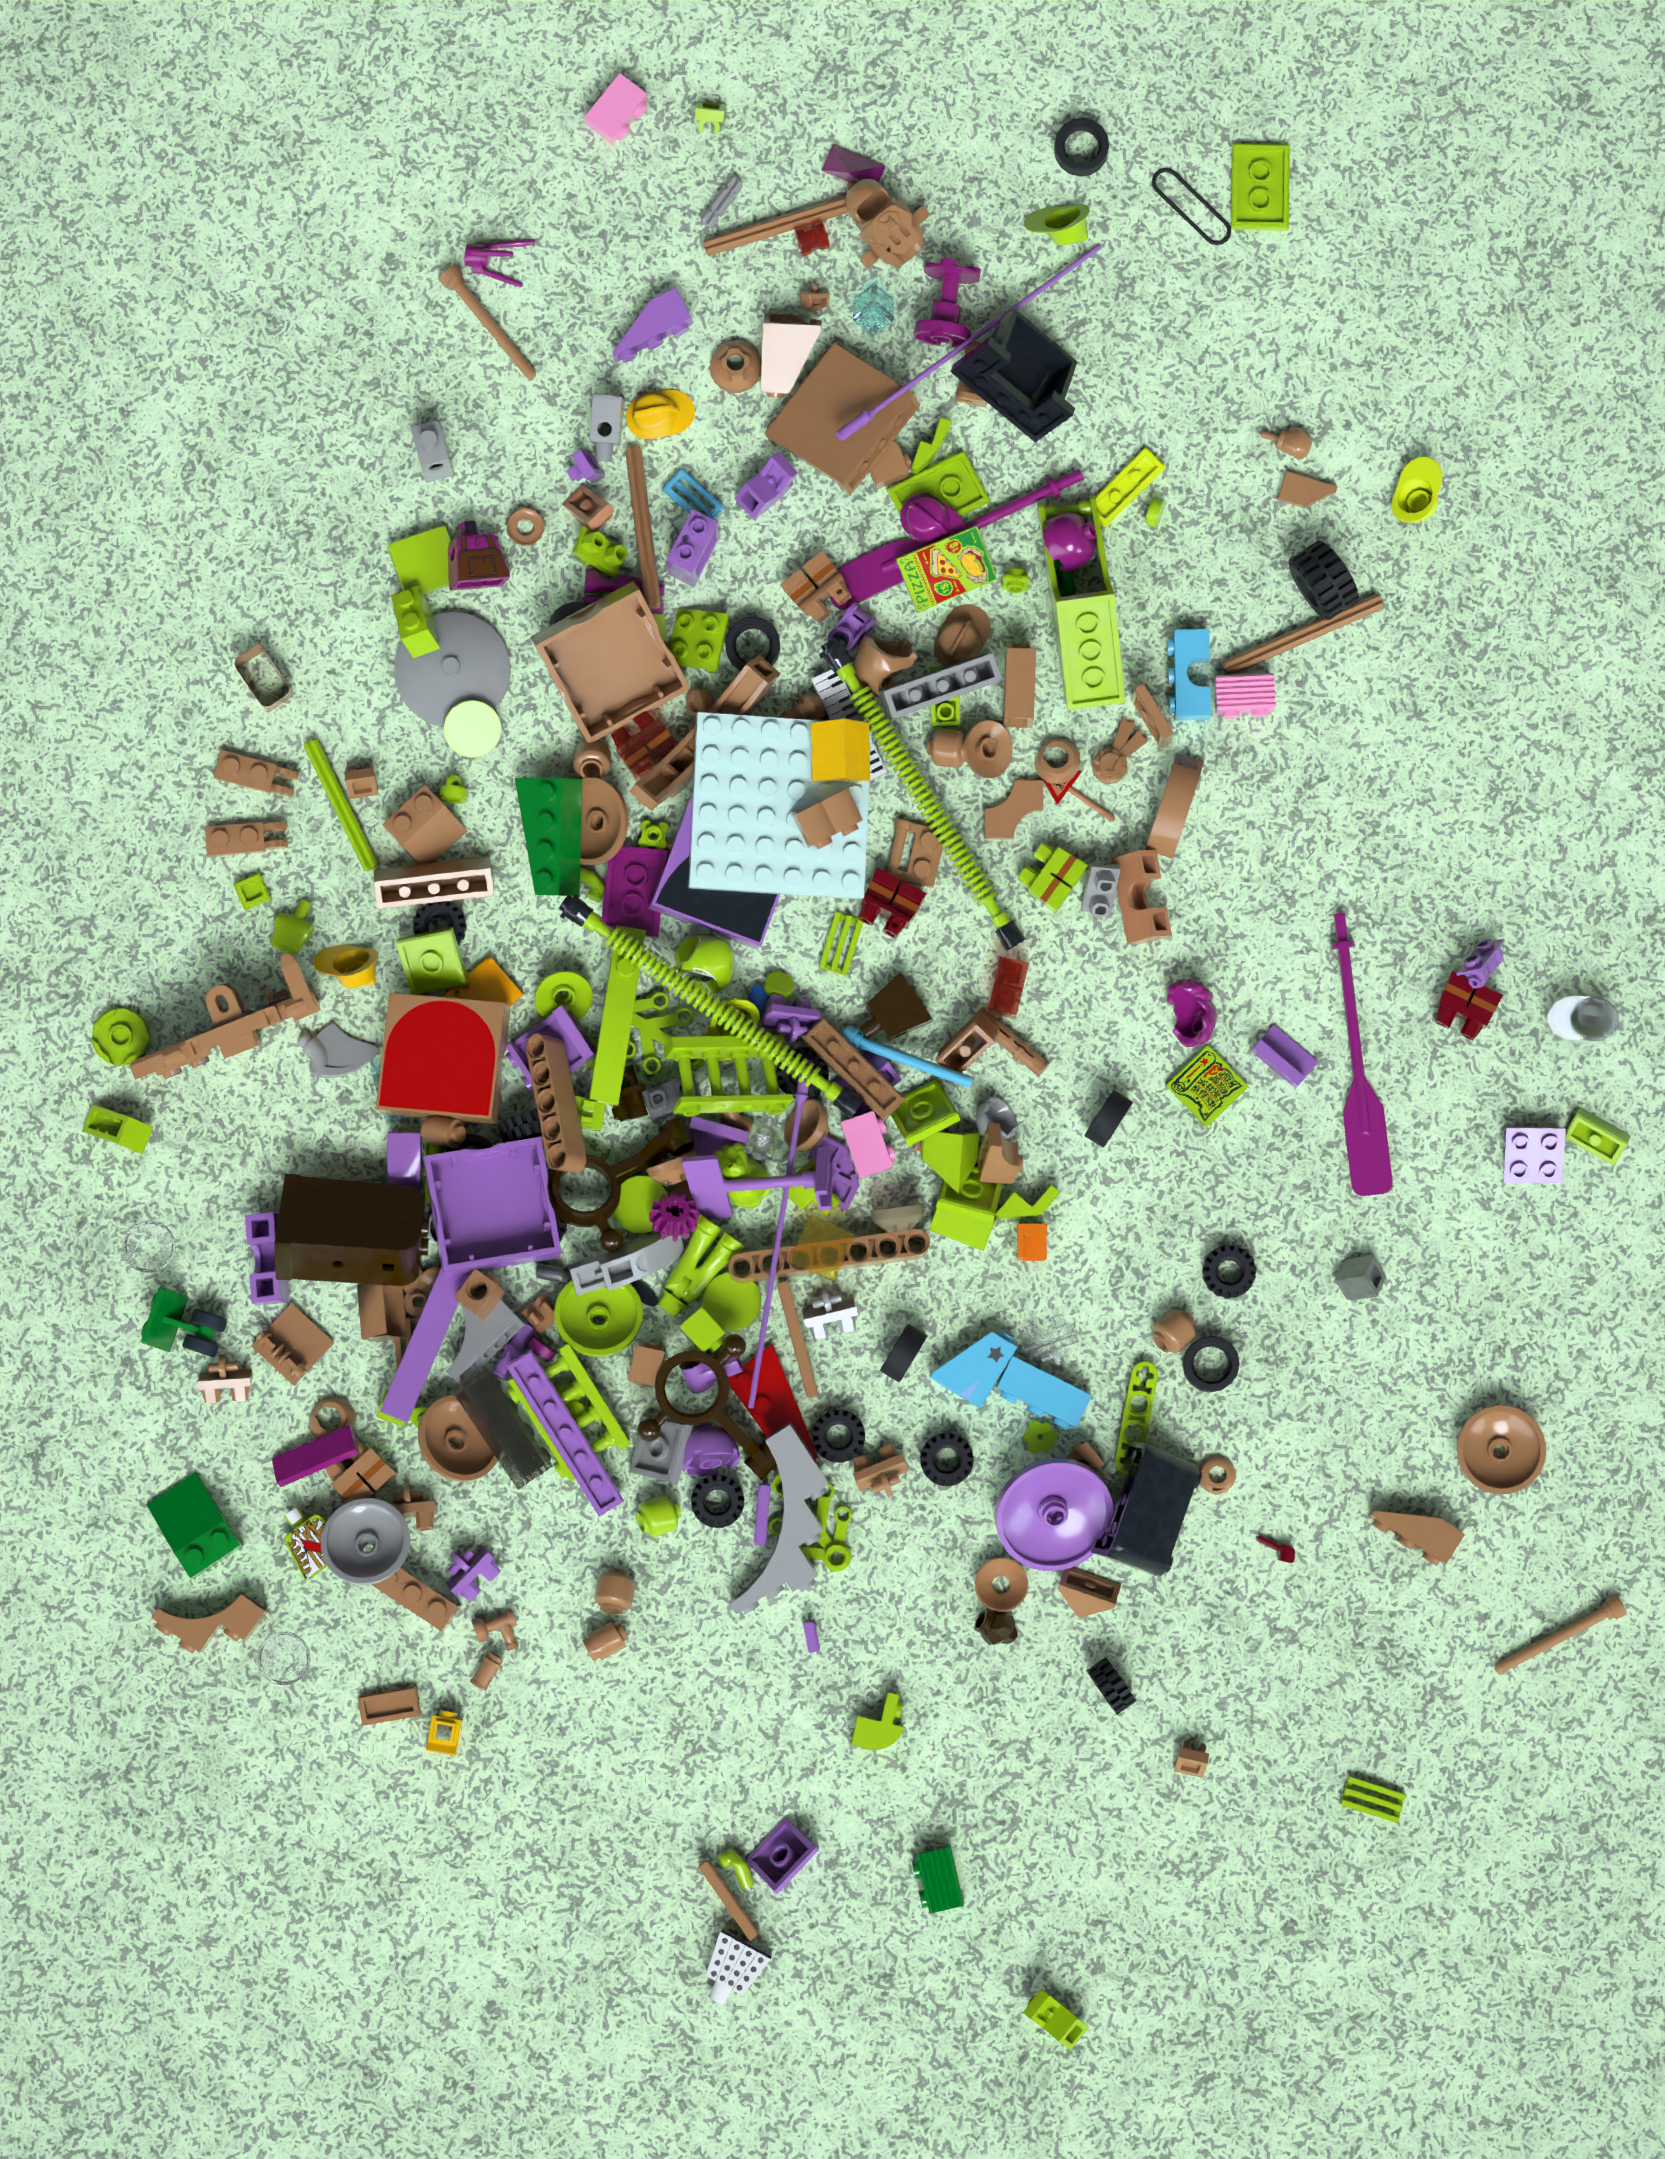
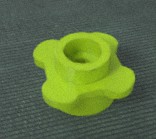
(1015, 581)
(649, 828)

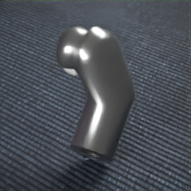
(553, 1274)

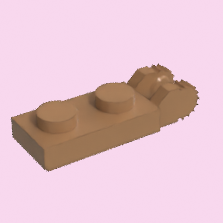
(252, 773)
(243, 838)

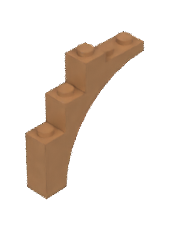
(677, 768)

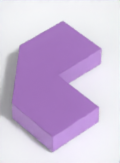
(845, 1179)

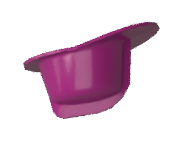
(929, 519)

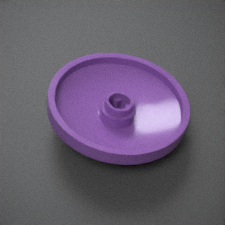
(1053, 1514)

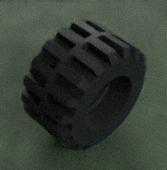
(1323, 580)

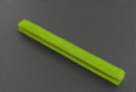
(340, 805)

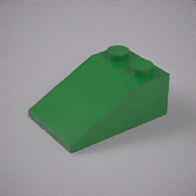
(194, 1526)

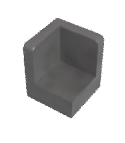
(1360, 1278)

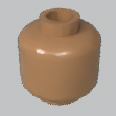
(947, 748)
(592, 759)
(1174, 1331)
(614, 1591)

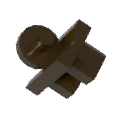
(631, 1101)

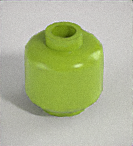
(658, 1516)

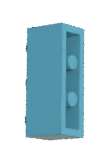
(1043, 1393)

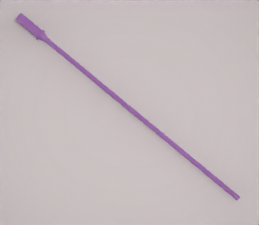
(866, 416)
(801, 1096)

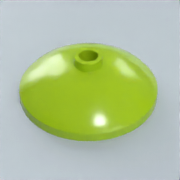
(618, 1308)

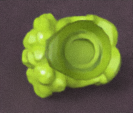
(737, 1165)

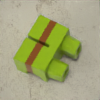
(1056, 879)

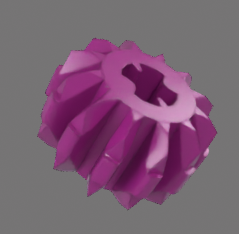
(685, 1214)

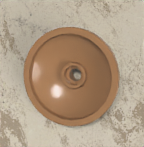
(601, 802)
(445, 1422)
(1522, 1445)

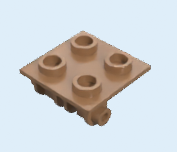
(292, 1344)

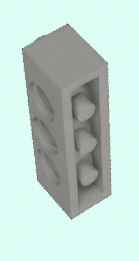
(940, 685)

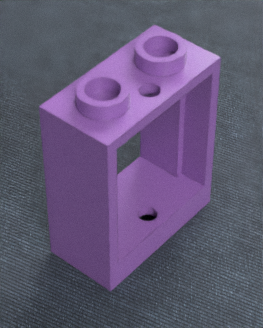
(691, 556)

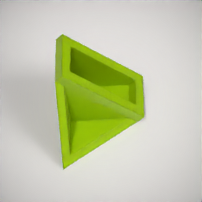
(951, 1155)

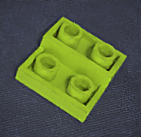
(422, 560)

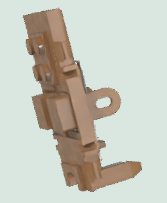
(234, 1029)

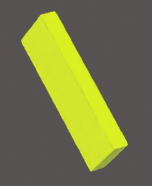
(1127, 486)

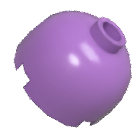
(709, 1448)

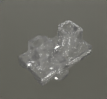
(764, 1136)
(1050, 1344)

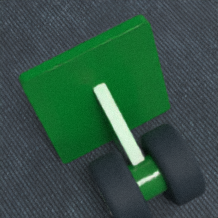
(166, 1318)

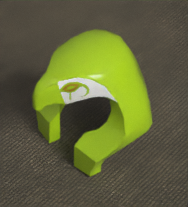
(709, 957)

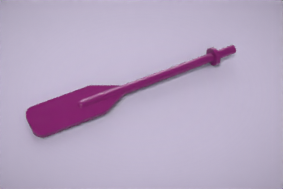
(880, 571)
(1363, 1111)

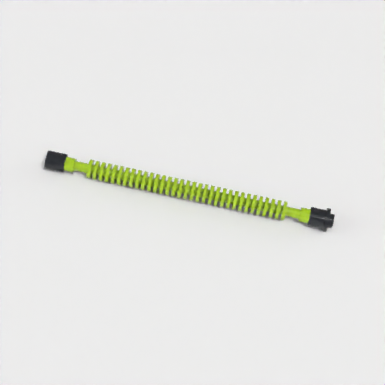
(840, 663)
(583, 915)

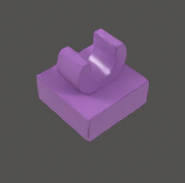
(585, 467)

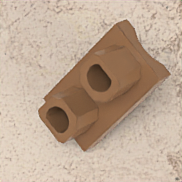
(224, 1375)
(882, 1474)
(422, 1511)

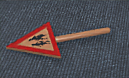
(1059, 790)

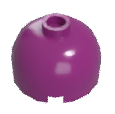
(1070, 540)

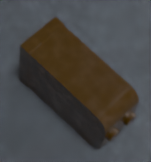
(350, 1232)

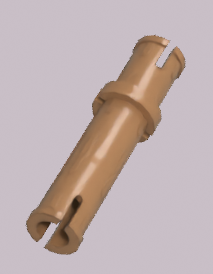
(1020, 1050)

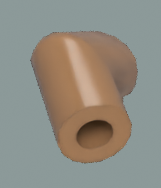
(737, 1121)

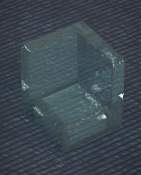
(873, 309)

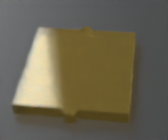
(822, 1248)

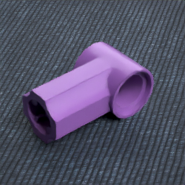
(701, 1377)

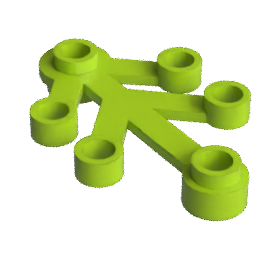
(650, 1029)
(825, 1541)

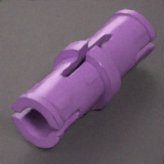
(512, 1350)

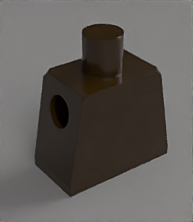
(895, 1011)

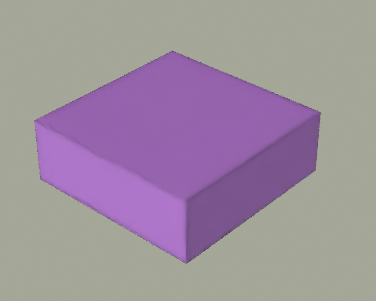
(811, 1637)

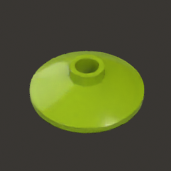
(578, 995)

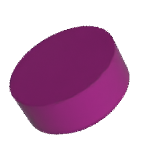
(541, 1349)

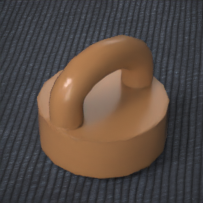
(699, 701)

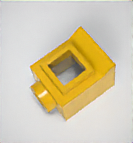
(444, 1733)

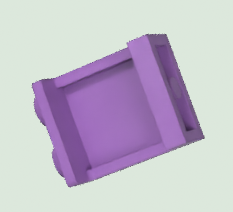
(561, 1025)

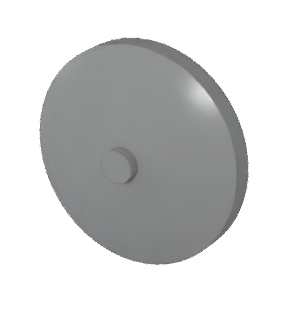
(466, 667)

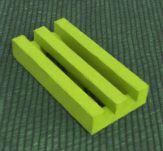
(834, 967)
(1396, 1807)

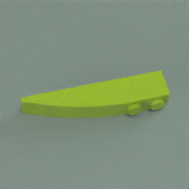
(615, 1024)

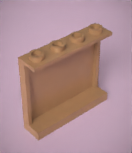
(829, 400)

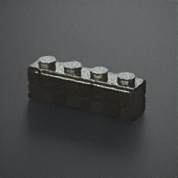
(503, 1428)

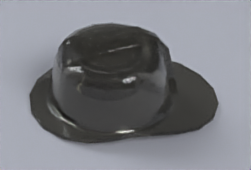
(1583, 1018)

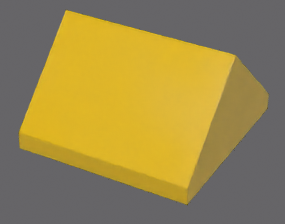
(840, 751)

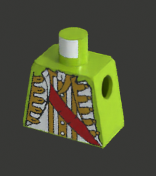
(305, 1542)

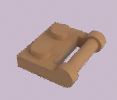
(924, 855)

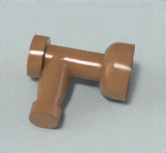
(504, 1623)

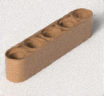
(556, 1103)

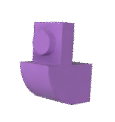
(766, 487)

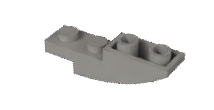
(626, 1265)

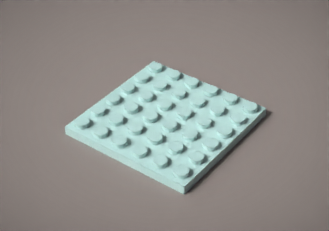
(744, 798)

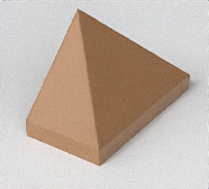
(1087, 1592)

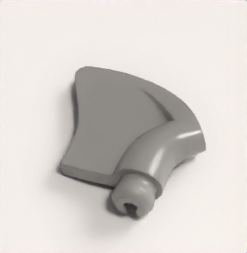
(335, 1053)

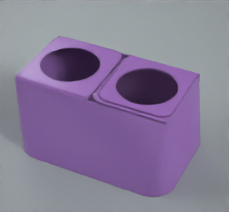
(404, 1158)

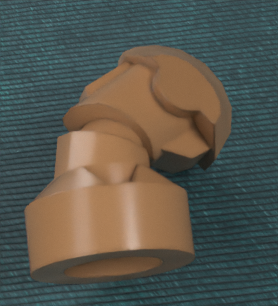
(808, 708)

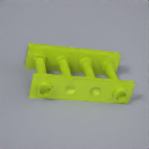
(710, 1050)
(597, 1411)

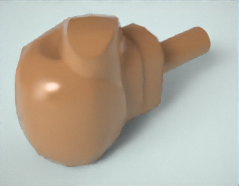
(1292, 442)

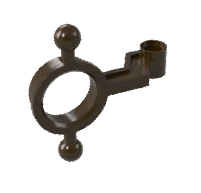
(672, 1137)
(649, 1429)

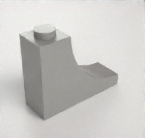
(483, 1338)

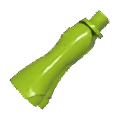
(687, 1280)

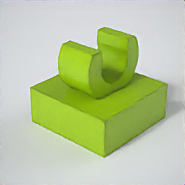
(710, 113)

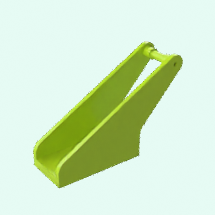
(1085, 626)

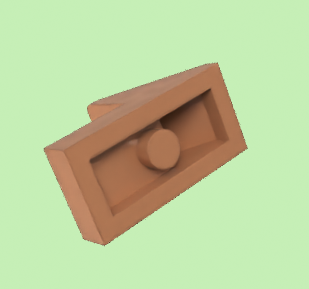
(588, 508)

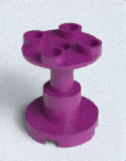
(945, 313)

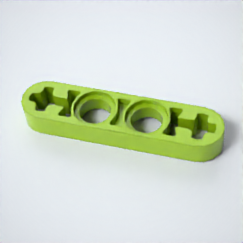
(1133, 1418)

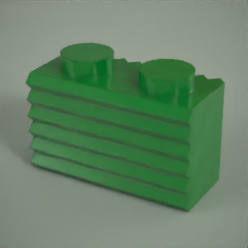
(938, 1879)

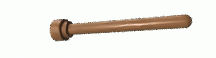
(453, 279)
(1610, 1609)

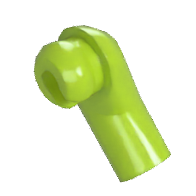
(596, 886)

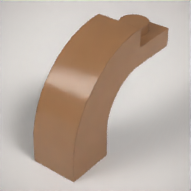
(1174, 805)

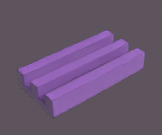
(762, 1515)

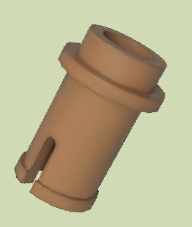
(487, 1670)

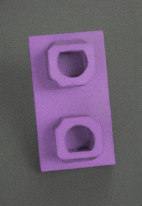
(790, 1020)
(467, 1568)

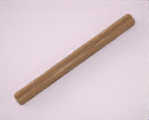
(775, 226)
(643, 527)
(1301, 635)

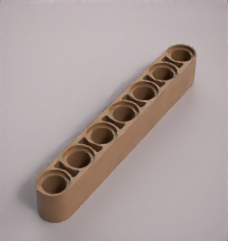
(869, 1243)

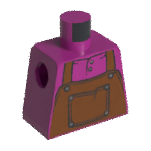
(475, 560)

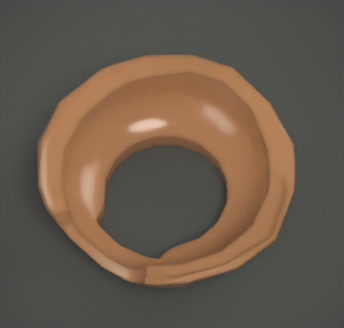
(1061, 774)
(342, 1405)

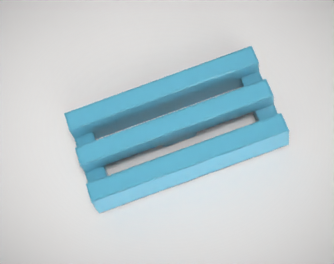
(686, 507)

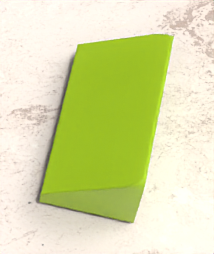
(1597, 1136)

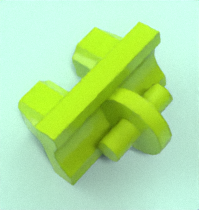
(598, 551)

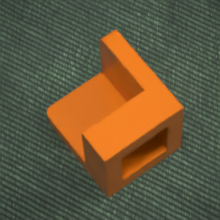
(1031, 1242)

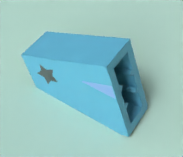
(977, 1368)

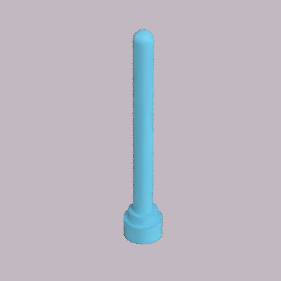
(859, 1042)

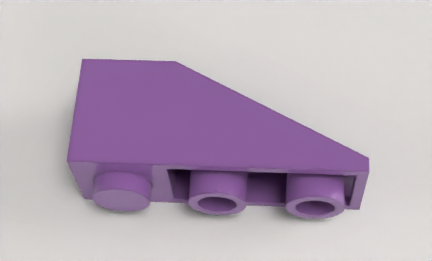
(659, 319)

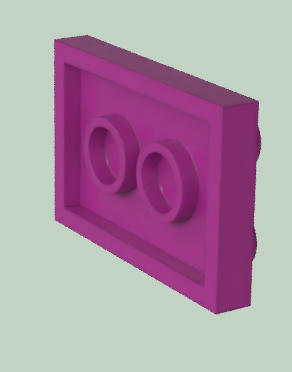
(630, 887)

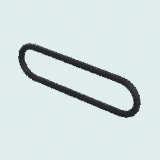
(1186, 218)

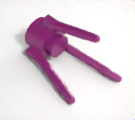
(480, 254)

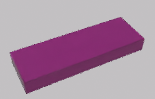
(315, 1456)

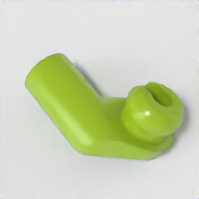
(740, 1867)

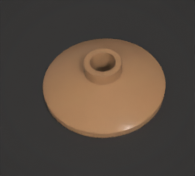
(988, 749)

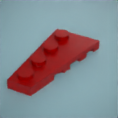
(773, 1400)

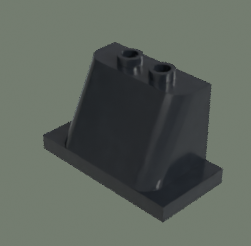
(1021, 375)

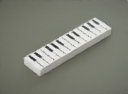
(836, 701)

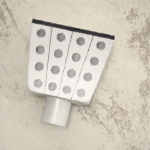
(734, 1965)

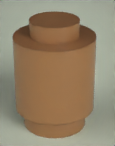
(443, 1131)
(605, 1641)

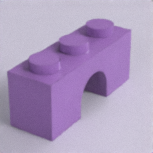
(263, 1283)

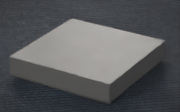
(663, 1456)

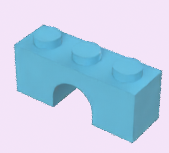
(1189, 700)

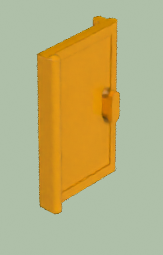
(487, 983)

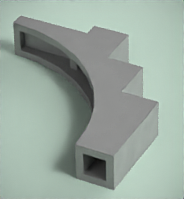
(788, 1562)

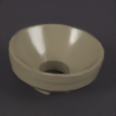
(898, 1218)

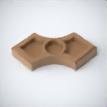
(1003, 819)

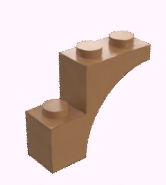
(195, 1634)

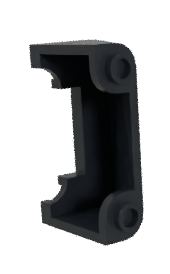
(1149, 1509)

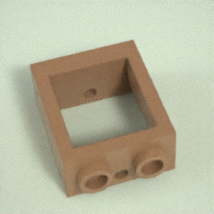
(1019, 686)

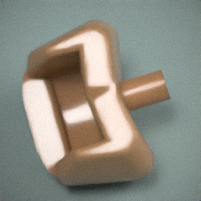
(815, 299)

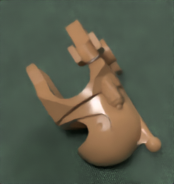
(885, 223)

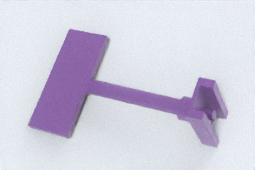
(711, 1189)

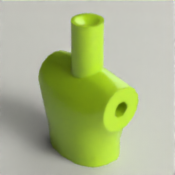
(292, 930)

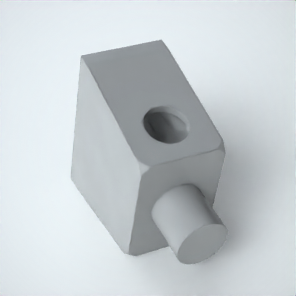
(606, 411)
(432, 450)

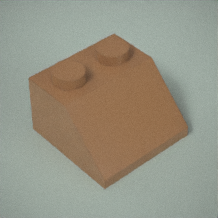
(424, 827)

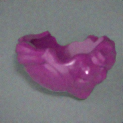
(1193, 1011)

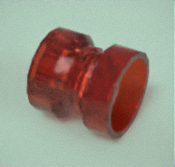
(812, 238)

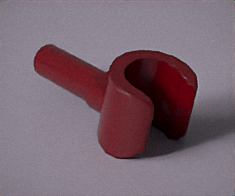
(1286, 1552)

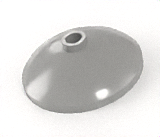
(358, 1525)

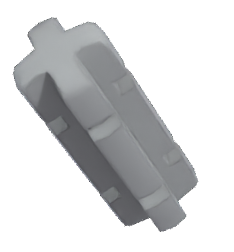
(721, 202)

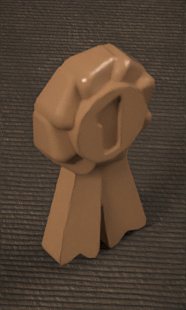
(1111, 764)

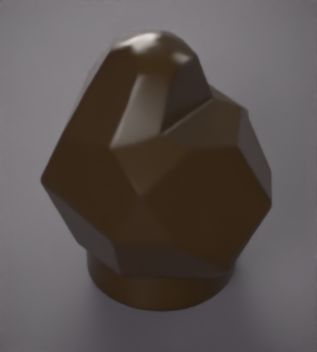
(996, 1627)

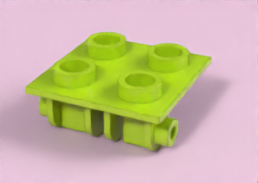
(699, 638)

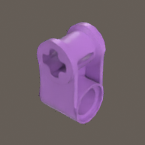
(853, 626)

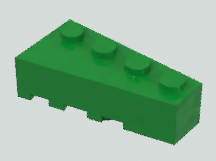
(552, 832)

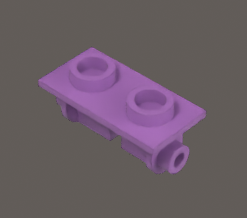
(1482, 962)

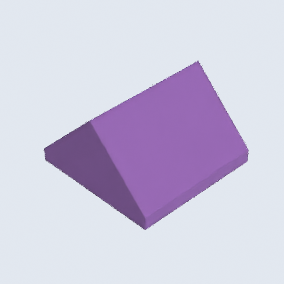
(781, 1855)

